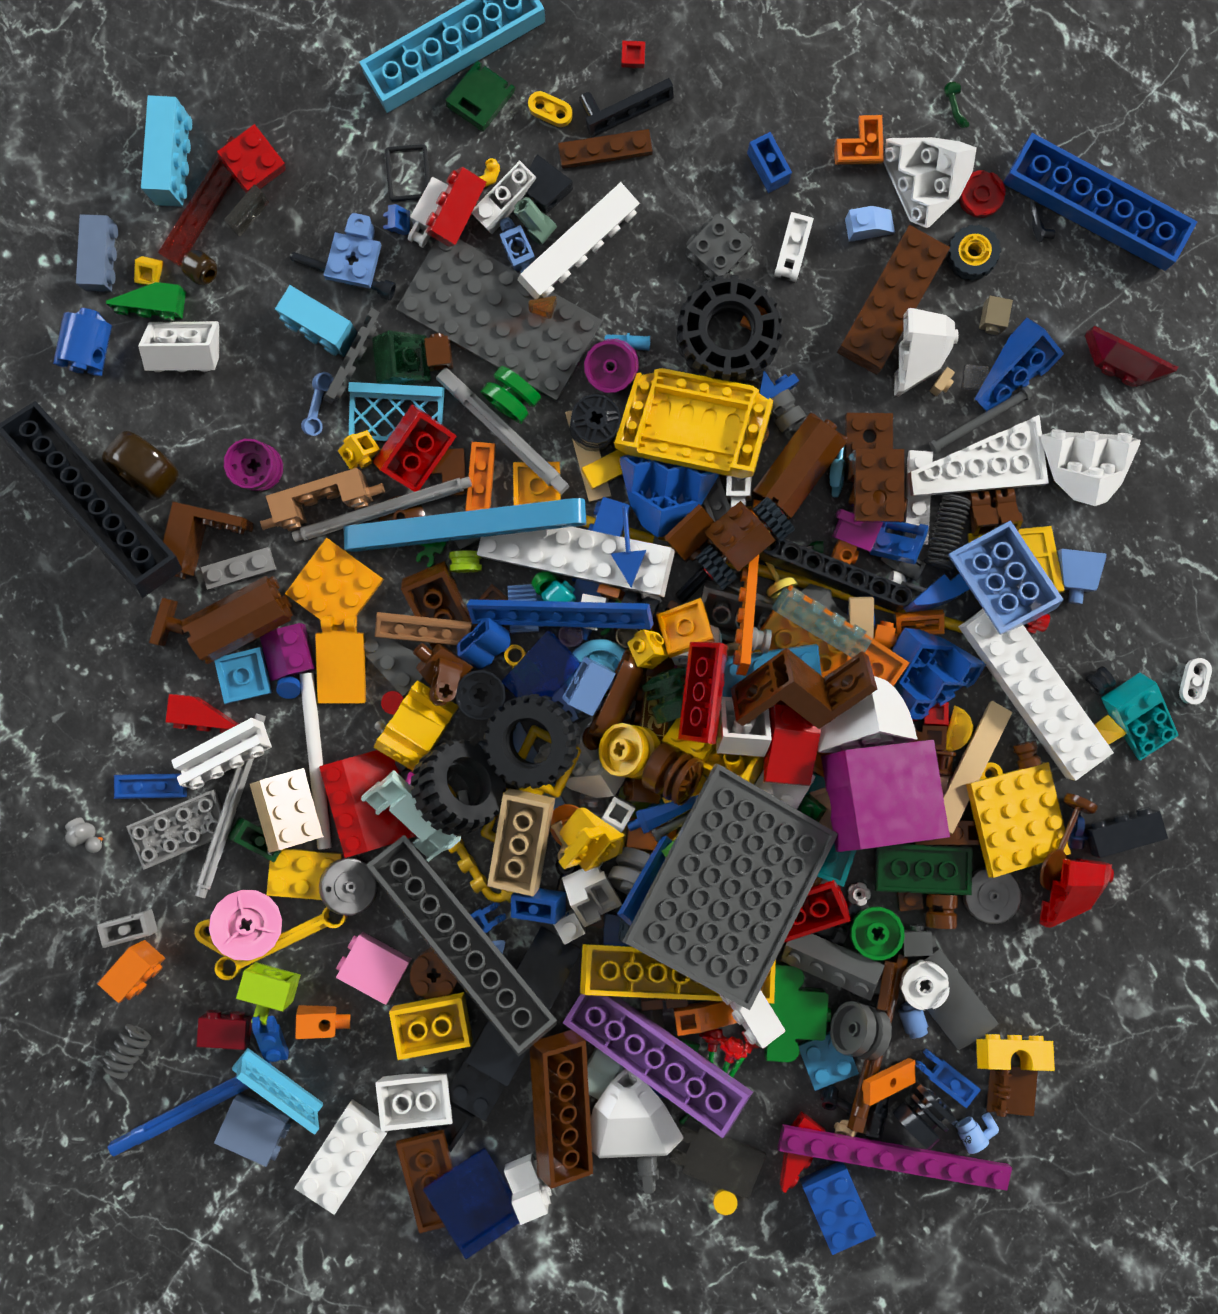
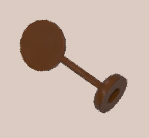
(1053, 863)

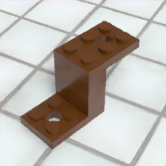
(874, 467)
(187, 529)
(803, 689)

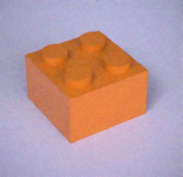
(131, 971)

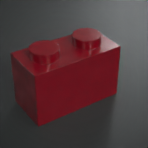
(224, 1030)

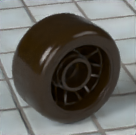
(140, 465)

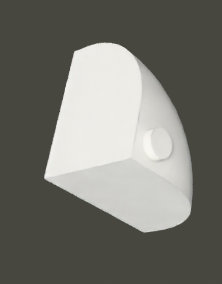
(872, 721)

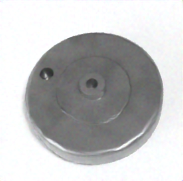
(347, 887)
(993, 898)

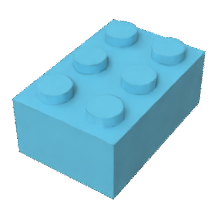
(316, 322)

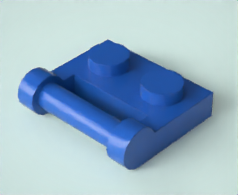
(897, 546)

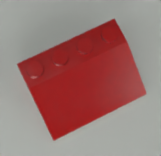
(356, 820)

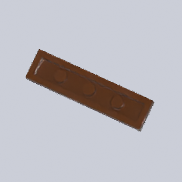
(605, 148)

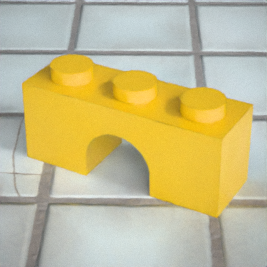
(997, 1053)

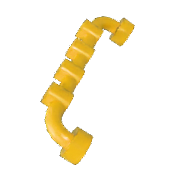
(479, 881)

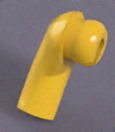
(491, 172)

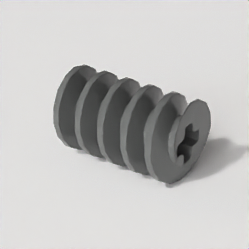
(127, 1052)

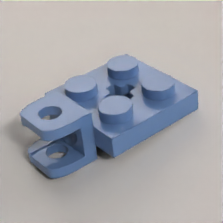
(358, 243)

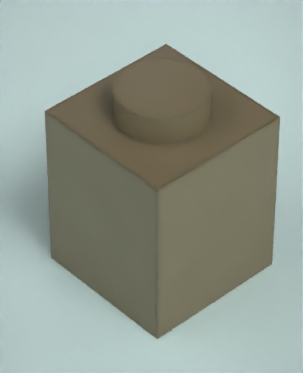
(995, 315)

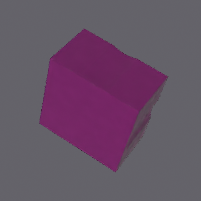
(885, 795)

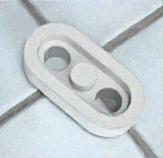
(1196, 682)

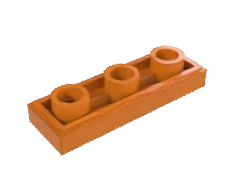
(888, 1081)

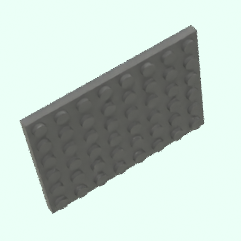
(730, 887)

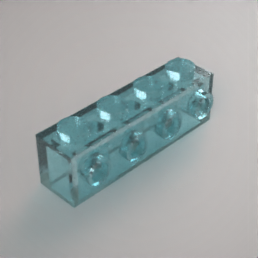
(820, 623)

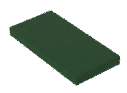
(924, 869)

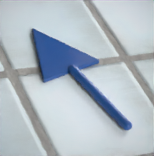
(628, 561)

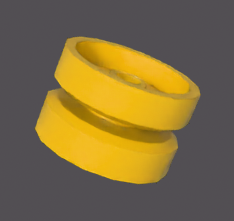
(626, 749)

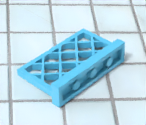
(390, 392)
(278, 1089)

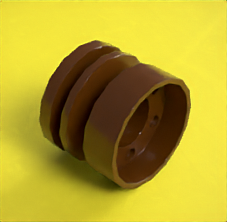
(672, 773)

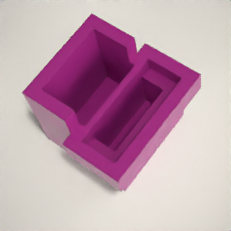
(856, 533)

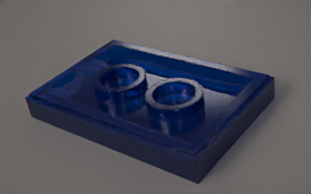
(542, 669)

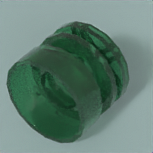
(669, 691)

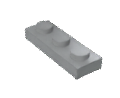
(238, 568)

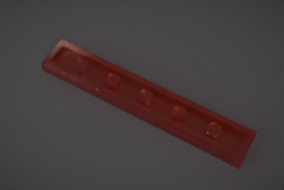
(197, 212)

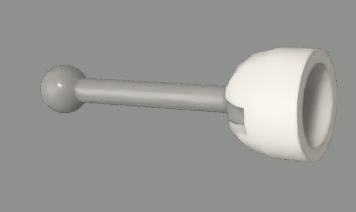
(901, 579)

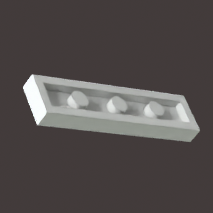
(918, 507)

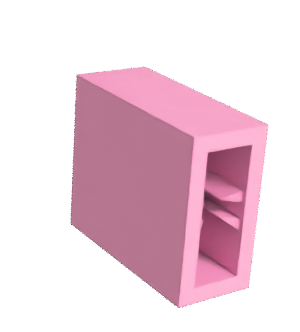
(372, 967)

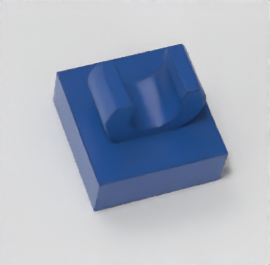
(397, 219)

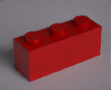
(455, 206)

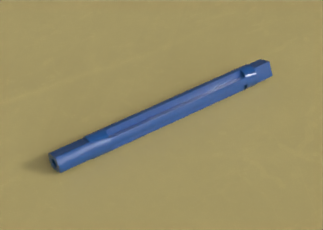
(177, 1115)

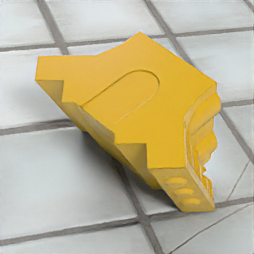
(415, 727)

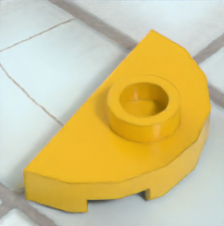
(959, 730)

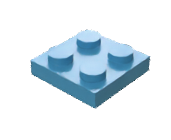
(243, 675)
(825, 1063)

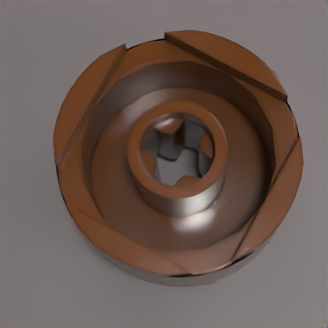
(424, 982)

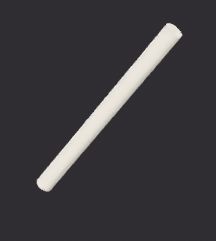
(315, 757)

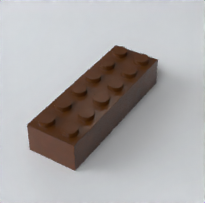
(895, 291)
(561, 1108)

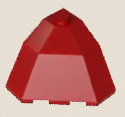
(1077, 890)

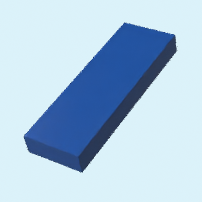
(148, 786)

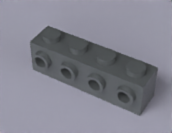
(834, 964)

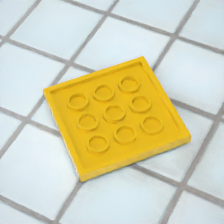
(1017, 818)

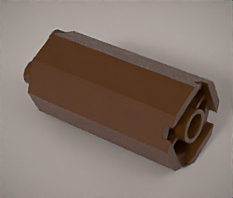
(801, 464)
(237, 619)

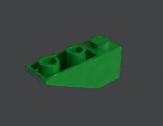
(154, 299)

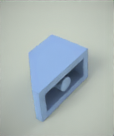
(869, 223)

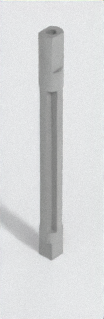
(502, 430)

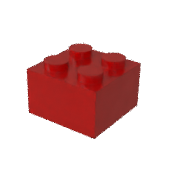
(251, 159)

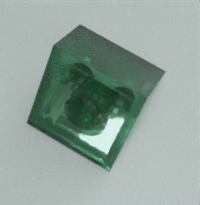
(400, 358)

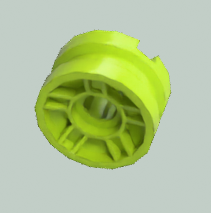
(465, 562)

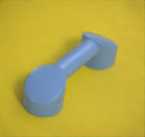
(312, 425)

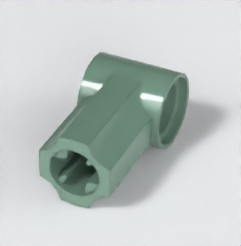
(536, 222)

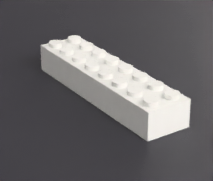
(581, 556)
(1038, 695)

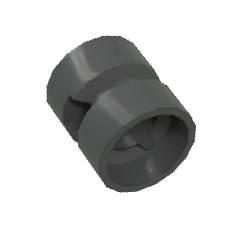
(792, 416)

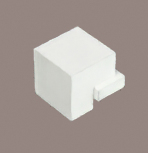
(590, 894)

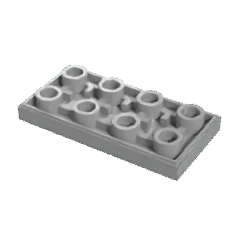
(176, 829)

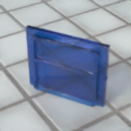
(473, 1203)

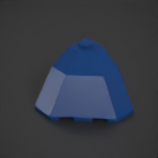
(663, 491)
(934, 670)

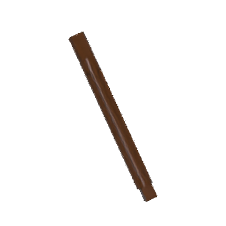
(871, 1067)

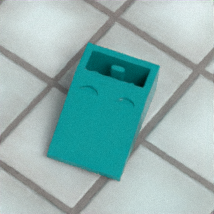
(1142, 714)

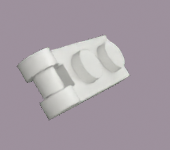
(793, 246)

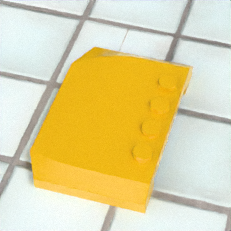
(694, 422)

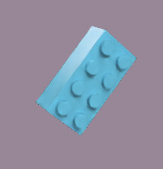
(166, 151)

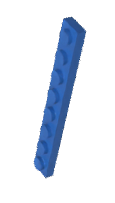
(562, 613)

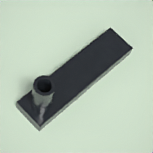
(624, 110)

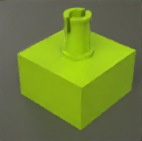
(267, 988)

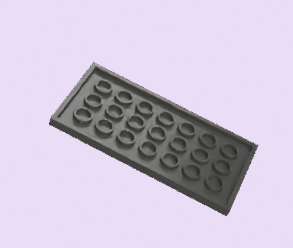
(489, 315)

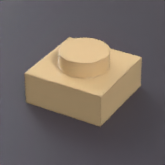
(943, 382)

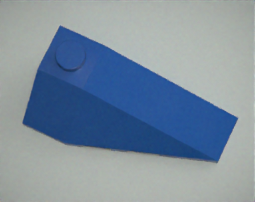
(1024, 356)

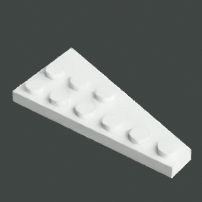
(998, 462)

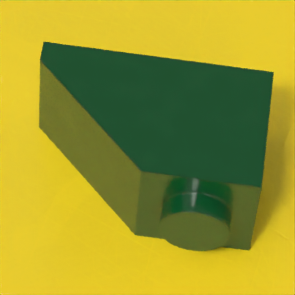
(252, 838)

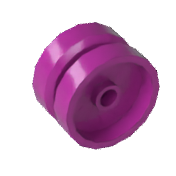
(600, 373)

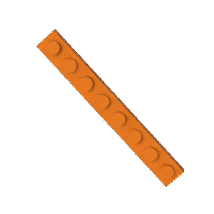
(745, 615)

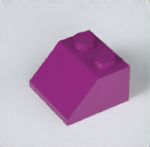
(288, 651)

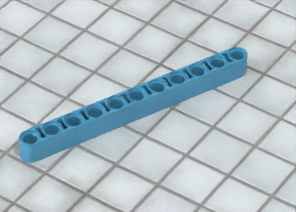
(465, 525)

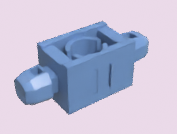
(510, 235)

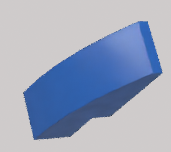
(938, 593)

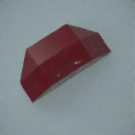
(1125, 360)

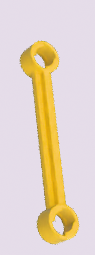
(284, 940)

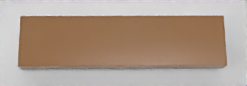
(420, 628)

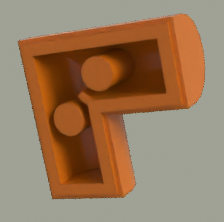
(866, 148)

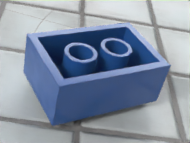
(837, 1207)

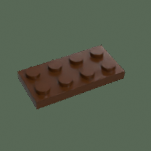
(424, 1161)

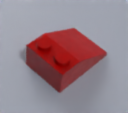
(792, 748)

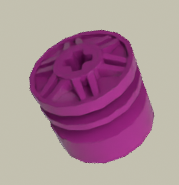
(242, 458)

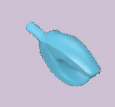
(837, 474)

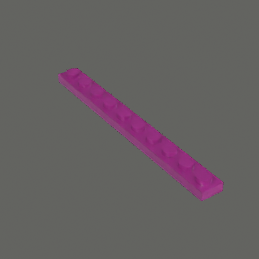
(894, 1157)

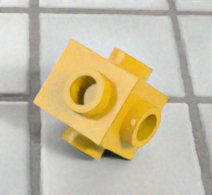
(358, 450)
(647, 649)

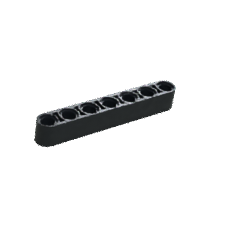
(844, 572)

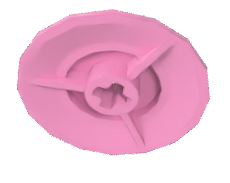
(248, 907)

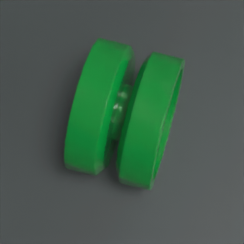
(510, 394)
(890, 937)

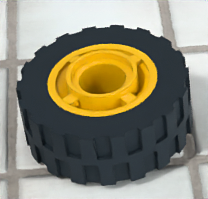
(983, 242)

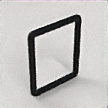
(388, 169)

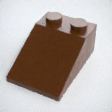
(435, 595)

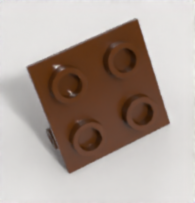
(1012, 1091)

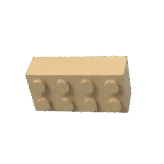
(521, 842)

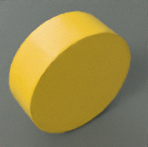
(725, 1202)

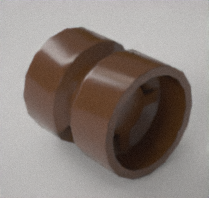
(941, 918)

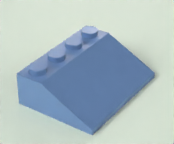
(1006, 578)

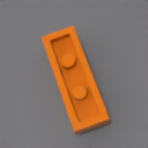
(481, 476)

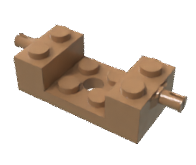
(287, 504)

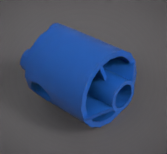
(83, 342)

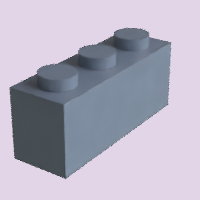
(96, 253)

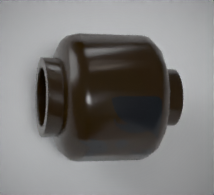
(199, 267)

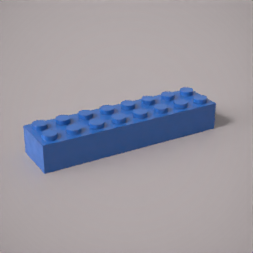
(1099, 202)

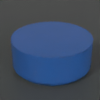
(288, 687)

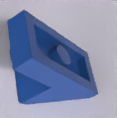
(768, 389)

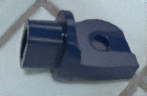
(1077, 836)

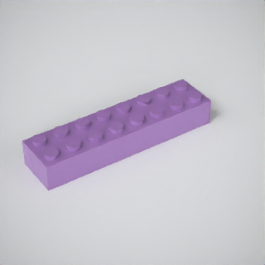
(660, 1060)

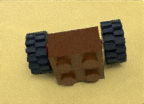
(742, 538)

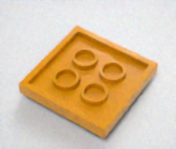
(334, 584)

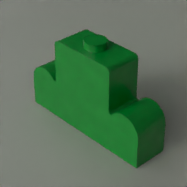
(800, 1011)

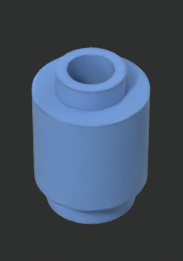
(913, 1021)

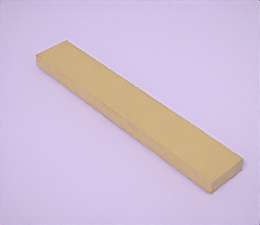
(974, 761)

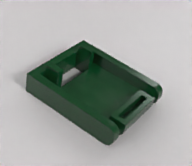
(482, 90)

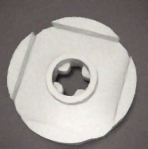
(938, 983)

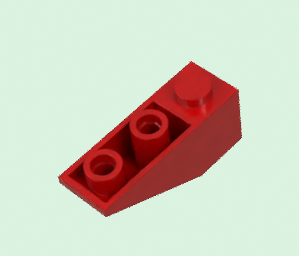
(193, 710)
(794, 1163)

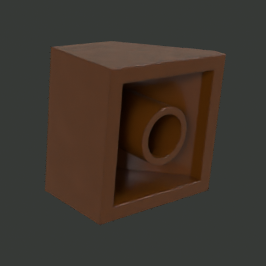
(689, 534)

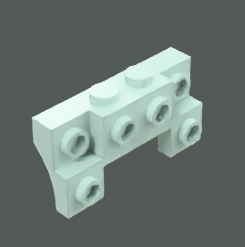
(397, 793)

